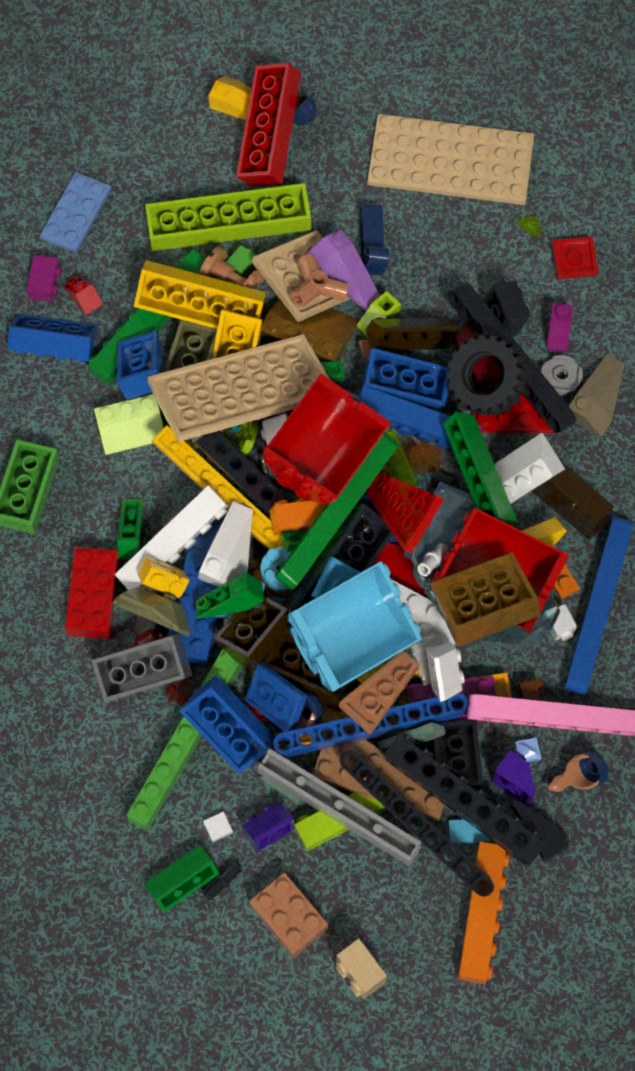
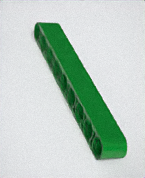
(333, 515)

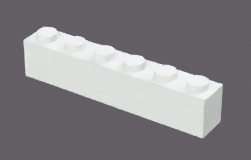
(176, 535)

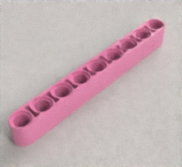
(551, 714)

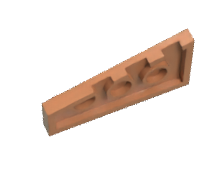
(377, 694)

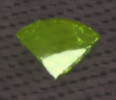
(530, 226)

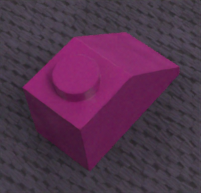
(559, 327)

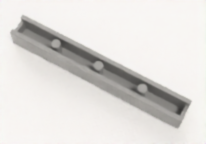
(339, 807)

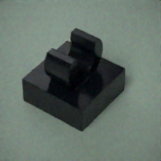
(444, 477)

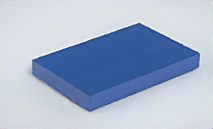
(275, 698)

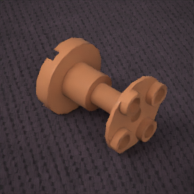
(218, 269)

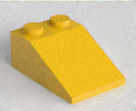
(236, 333)

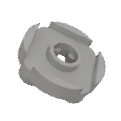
(567, 365)

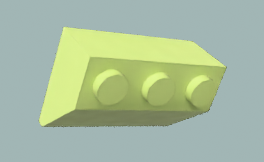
(129, 424)

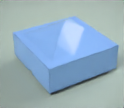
(529, 749)

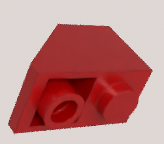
(83, 294)

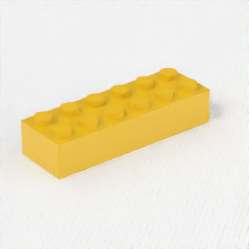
(193, 295)

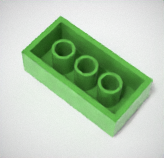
(27, 485)

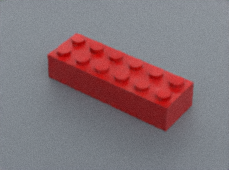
(268, 124)

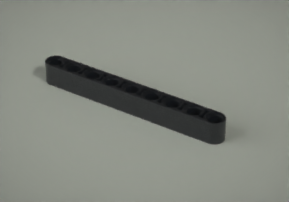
(539, 390)
(406, 817)

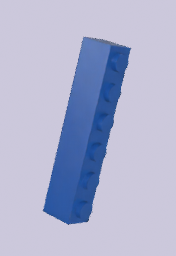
(408, 417)

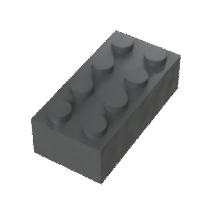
(142, 667)

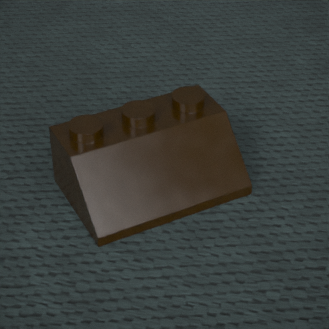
(253, 632)

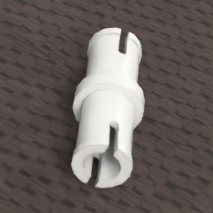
(432, 559)

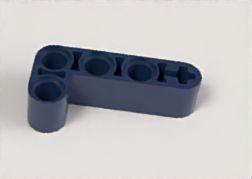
(373, 253)

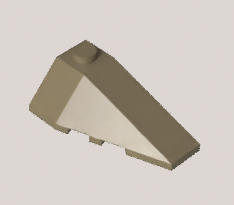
(597, 398)

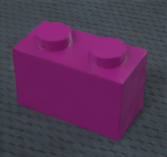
(43, 278)

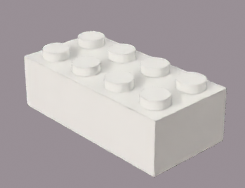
(425, 614)

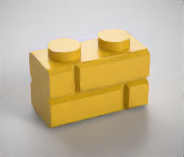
(163, 577)

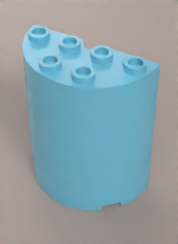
(353, 627)

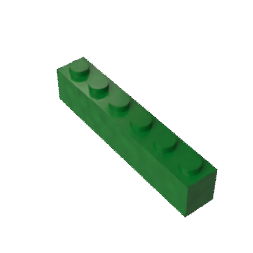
(478, 467)

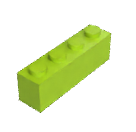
(321, 828)

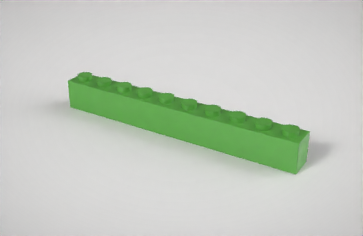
(175, 755)

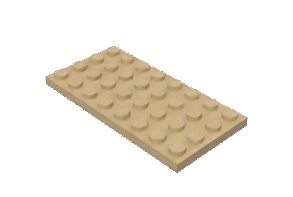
(451, 159)
(236, 387)

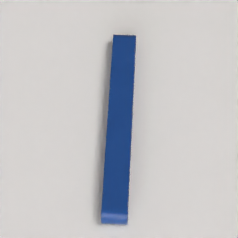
(599, 606)
(383, 728)

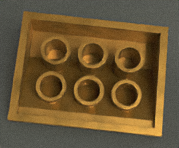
(325, 332)
(485, 599)

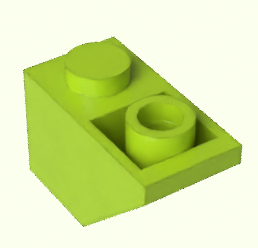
(384, 307)

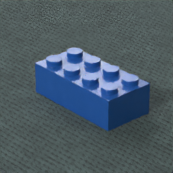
(406, 378)

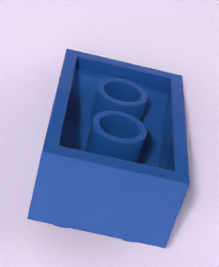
(137, 361)

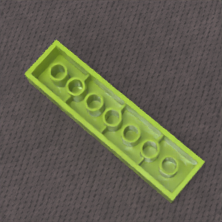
(228, 217)

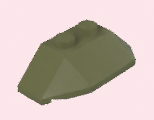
(154, 608)

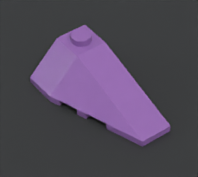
(342, 263)

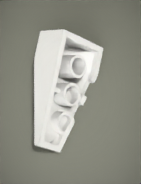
(230, 548)

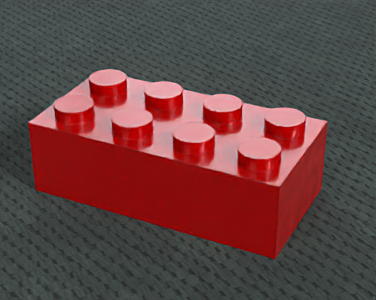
(92, 593)

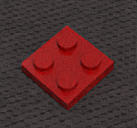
(575, 258)

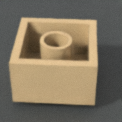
(361, 969)

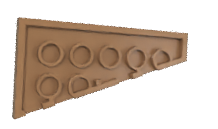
(332, 773)

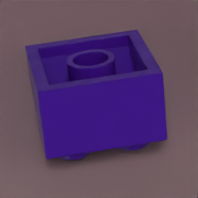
(515, 777)
(268, 826)

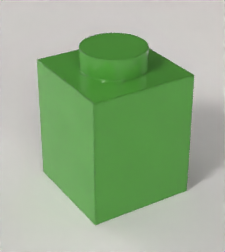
(242, 261)

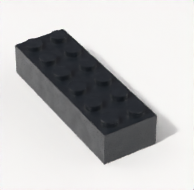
(354, 543)

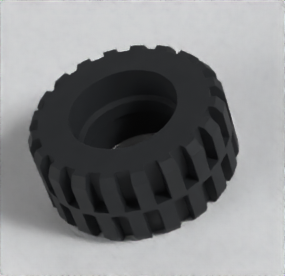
(462, 367)

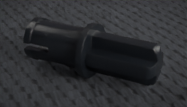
(222, 881)

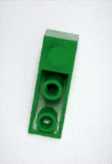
(232, 597)

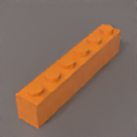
(482, 914)

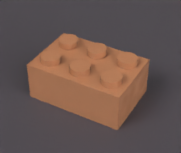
(288, 915)

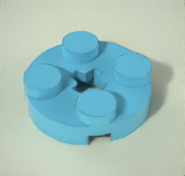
(268, 567)

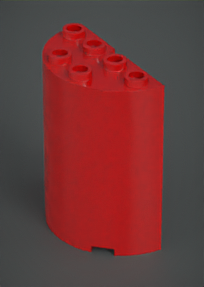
(323, 442)
(490, 538)

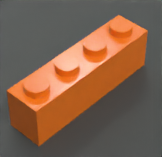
(294, 516)

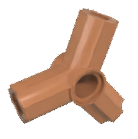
(316, 283)

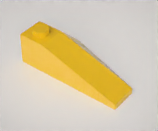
(230, 97)

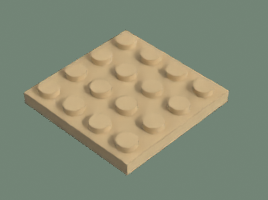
(283, 274)

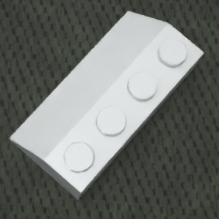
(528, 467)

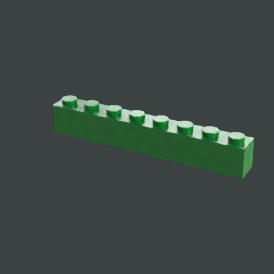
(140, 322)

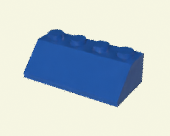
(52, 337)
(227, 724)

